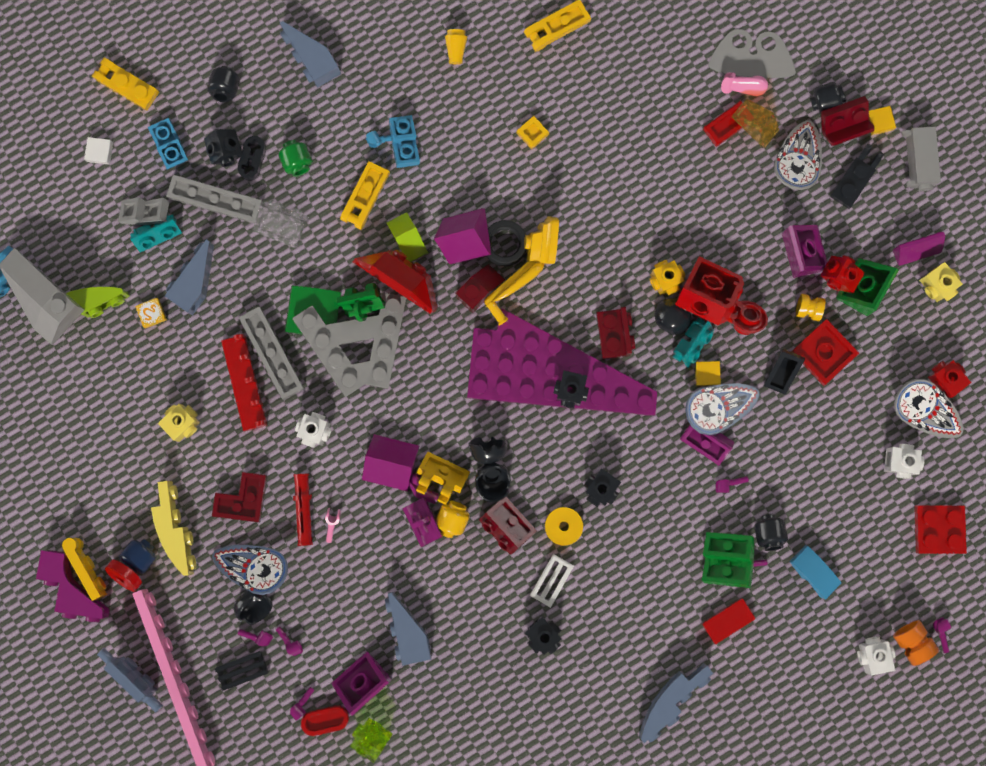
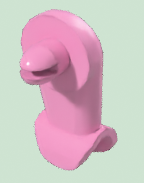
(747, 85)

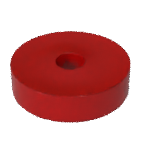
(123, 575)

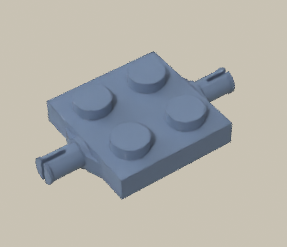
(125, 673)

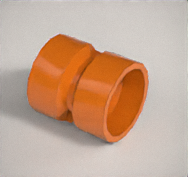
(917, 645)

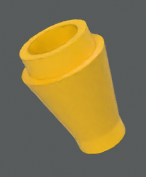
(455, 45)

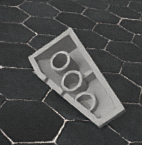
(42, 301)

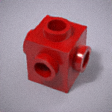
(842, 273)
(949, 378)

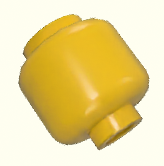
(452, 519)

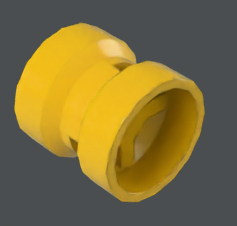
(814, 307)

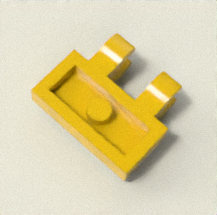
(442, 472)

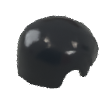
(671, 317)
(487, 452)
(492, 482)
(252, 607)

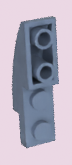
(663, 708)

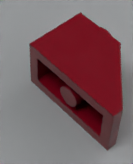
(479, 287)

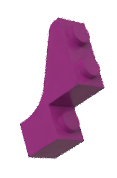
(71, 596)

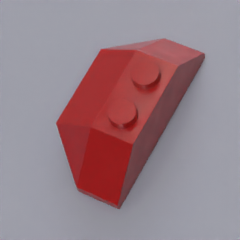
(402, 276)

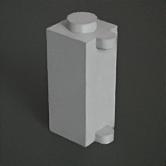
(922, 158)

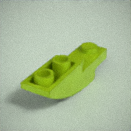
(97, 299)

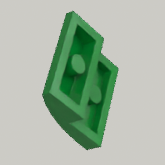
(303, 297)
(728, 559)

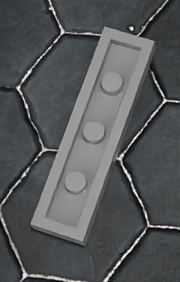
(213, 199)
(271, 353)

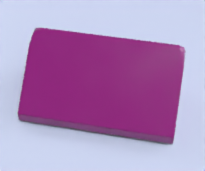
(919, 248)
(713, 447)

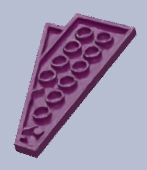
(524, 362)

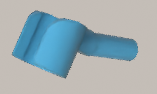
(374, 140)

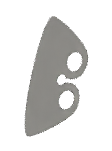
(768, 64)

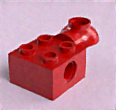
(714, 296)

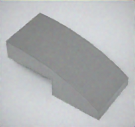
(142, 212)

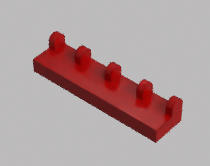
(244, 382)

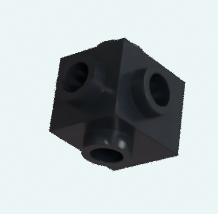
(223, 147)
(574, 381)
(610, 484)
(540, 627)

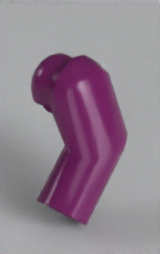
(430, 496)

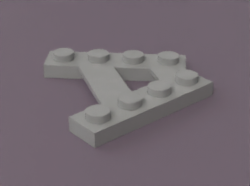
(327, 338)

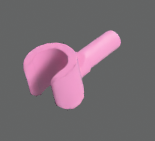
(332, 521)

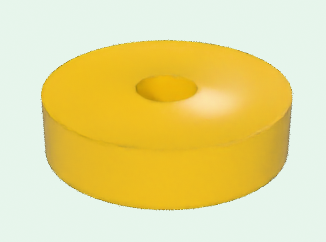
(574, 522)

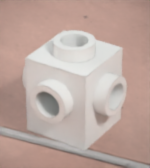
(321, 433)
(904, 461)
(876, 656)

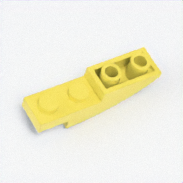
(174, 540)

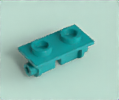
(148, 237)
(700, 334)

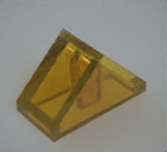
(757, 122)

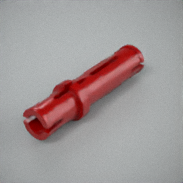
(303, 509)

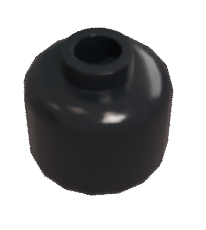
(223, 84)
(827, 97)
(771, 532)

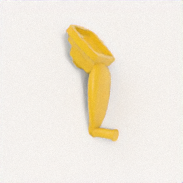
(541, 250)

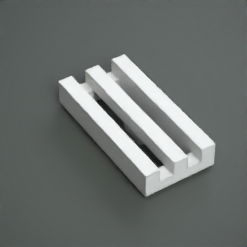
(542, 598)

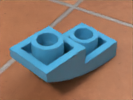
(404, 141)
(168, 143)
(815, 571)

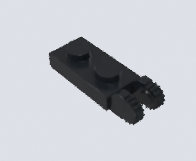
(855, 178)

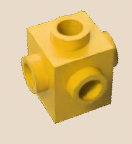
(661, 283)

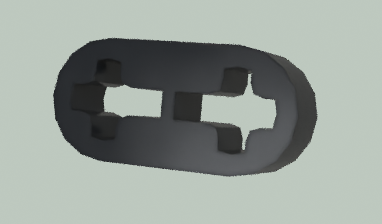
(257, 159)

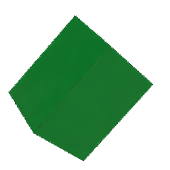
(871, 287)

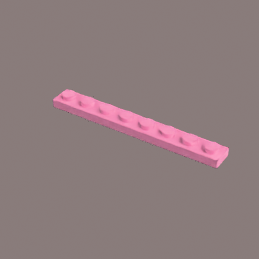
(171, 673)

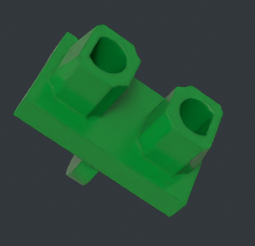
(361, 303)

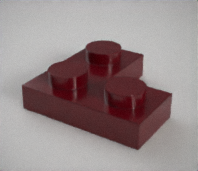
(247, 505)

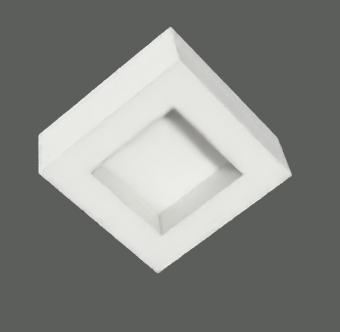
(98, 150)

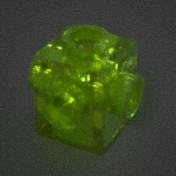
(370, 739)

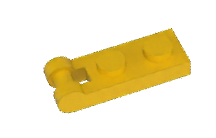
(558, 25)
(126, 84)
(365, 194)
(84, 568)

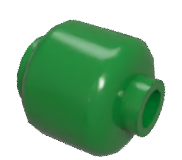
(295, 158)

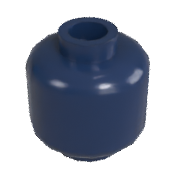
(138, 556)

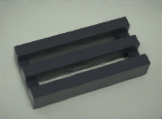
(222, 678)

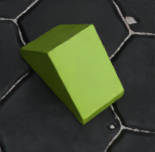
(407, 237)

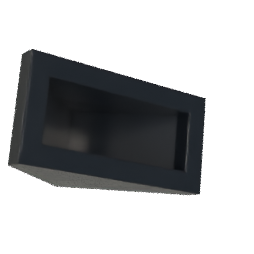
(783, 371)

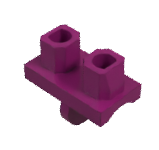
(422, 522)

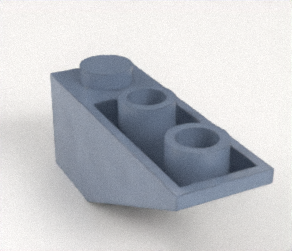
(314, 56)
(192, 284)
(411, 637)

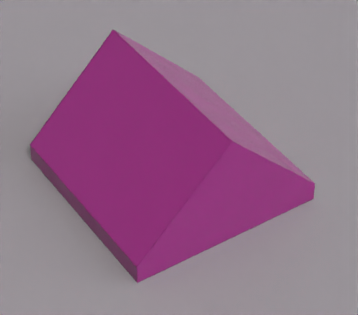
(464, 236)
(804, 249)
(390, 462)
(360, 682)

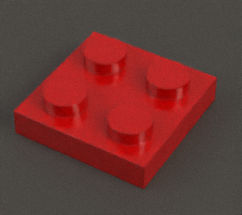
(825, 352)
(940, 529)

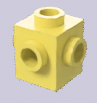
(941, 283)
(172, 425)

